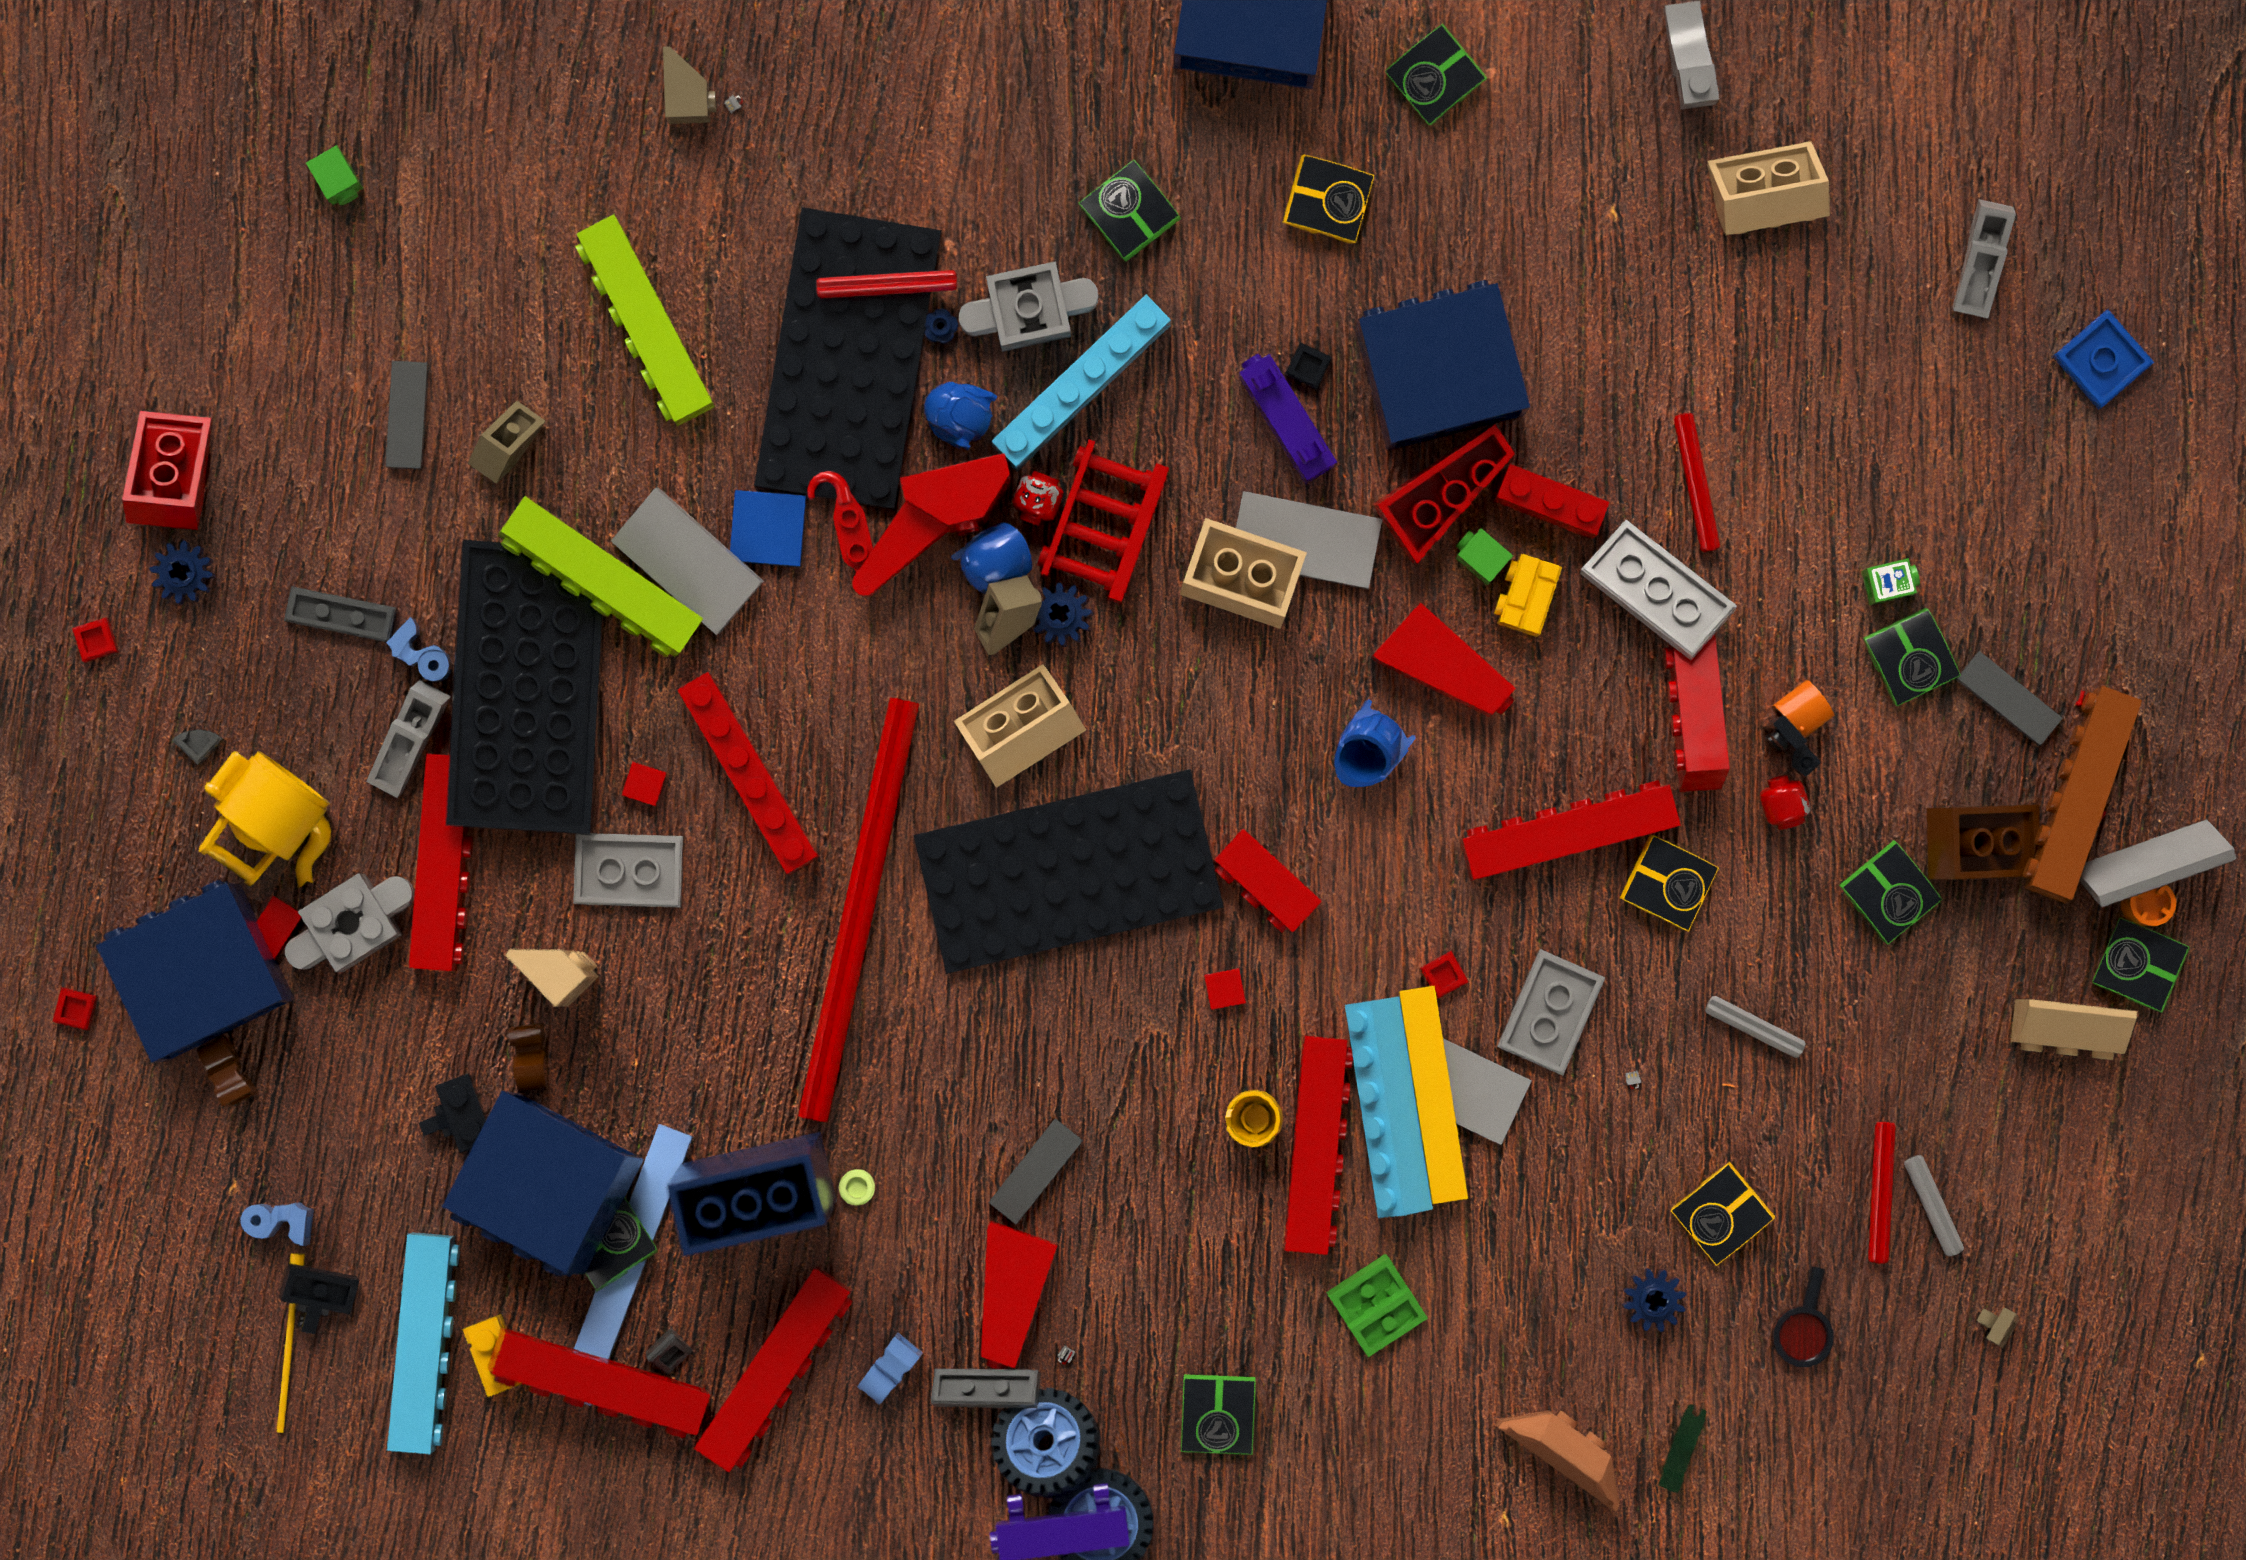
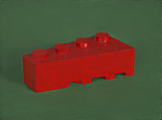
(1436, 496)
(1697, 718)

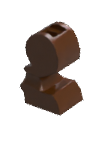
(530, 1058)
(223, 1069)

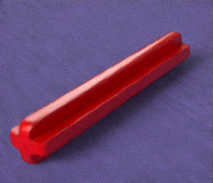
(886, 284)
(1696, 482)
(1881, 1192)

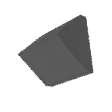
(668, 1351)

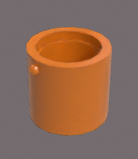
(1804, 708)
(2150, 907)

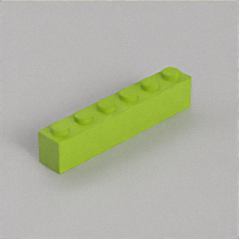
(645, 321)
(599, 577)

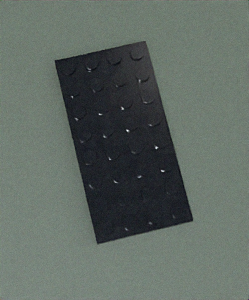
(846, 362)
(521, 698)
(1068, 871)

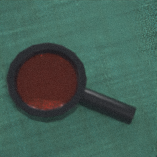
(1803, 1333)

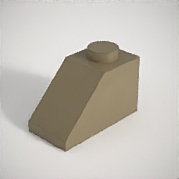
(685, 92)
(505, 441)
(1007, 612)

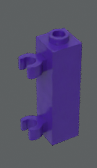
(1286, 417)
(1060, 1533)

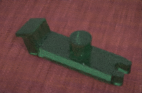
(1681, 1449)

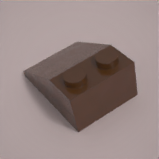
(1981, 841)

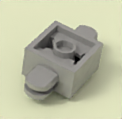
(1028, 306)
(350, 922)

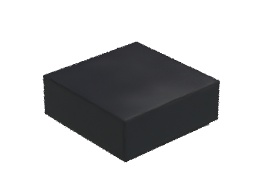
(1308, 366)

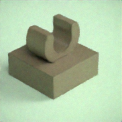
(2000, 1326)

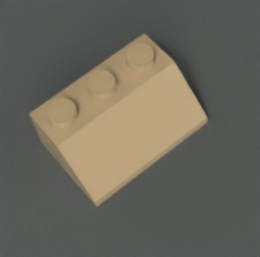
(1769, 188)
(1243, 573)
(1020, 725)
(556, 973)
(2072, 1028)

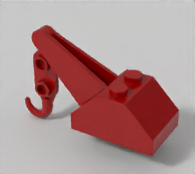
(934, 504)

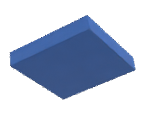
(2103, 359)
(768, 528)

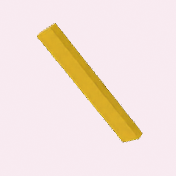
(1433, 1094)

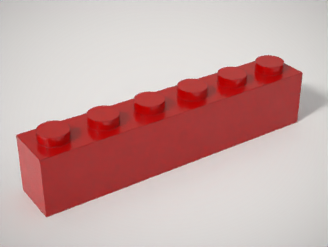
(748, 773)
(1569, 832)
(439, 878)
(1316, 1145)
(773, 1369)
(599, 1382)

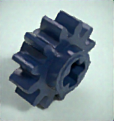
(169, 568)
(1075, 620)
(1648, 1287)

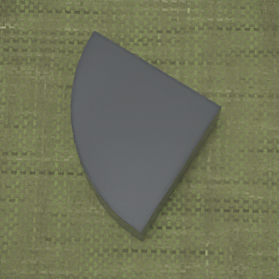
(198, 744)

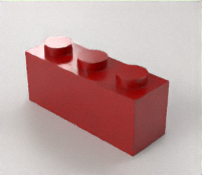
(1551, 501)
(1266, 882)

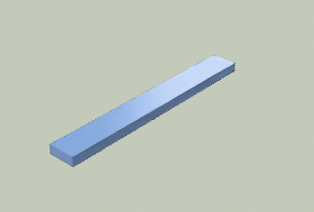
(649, 1204)

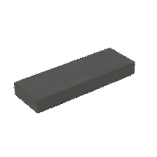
(407, 415)
(340, 614)
(2009, 698)
(1035, 1171)
(986, 1388)

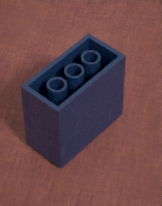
(1252, 39)
(1441, 365)
(194, 970)
(541, 1184)
(752, 1194)

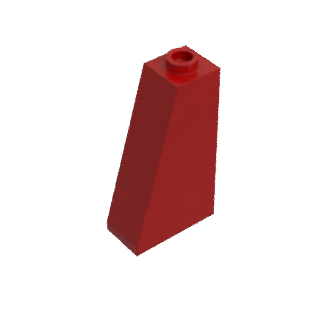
(1442, 661)
(1012, 1286)

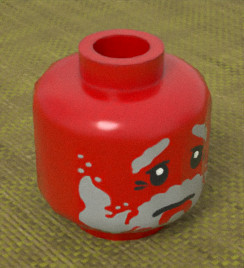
(1037, 498)
(1784, 802)

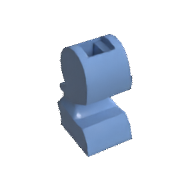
(432, 661)
(265, 1221)
(890, 1368)

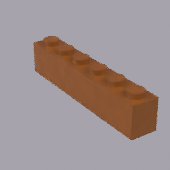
(2082, 793)

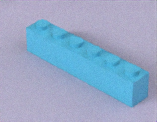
(1081, 382)
(1388, 1107)
(422, 1342)

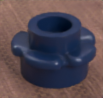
(940, 335)

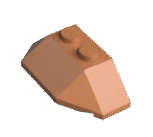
(1566, 1450)

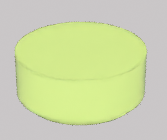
(857, 1187)

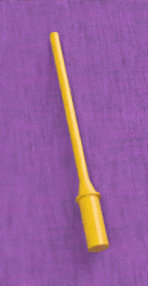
(298, 1259)

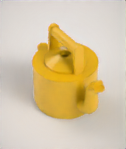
(267, 813)

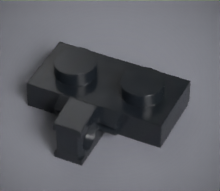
(1786, 737)
(459, 1112)
(317, 1293)

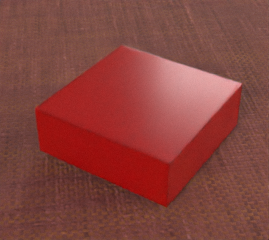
(95, 640)
(644, 784)
(1444, 974)
(1224, 989)
(75, 1008)

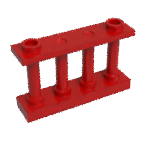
(1125, 548)

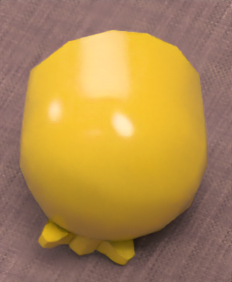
(1254, 1118)

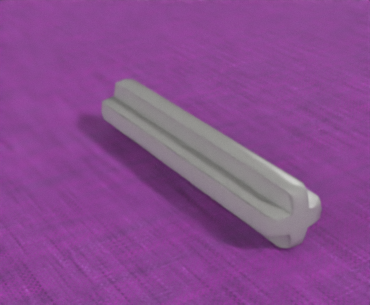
(1755, 1026)
(1934, 1205)

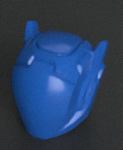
(959, 413)
(994, 556)
(1369, 748)

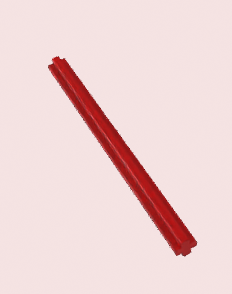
(858, 910)

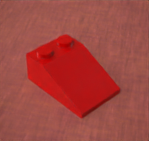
(167, 470)

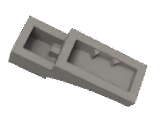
(1690, 55)
(1984, 258)
(408, 738)

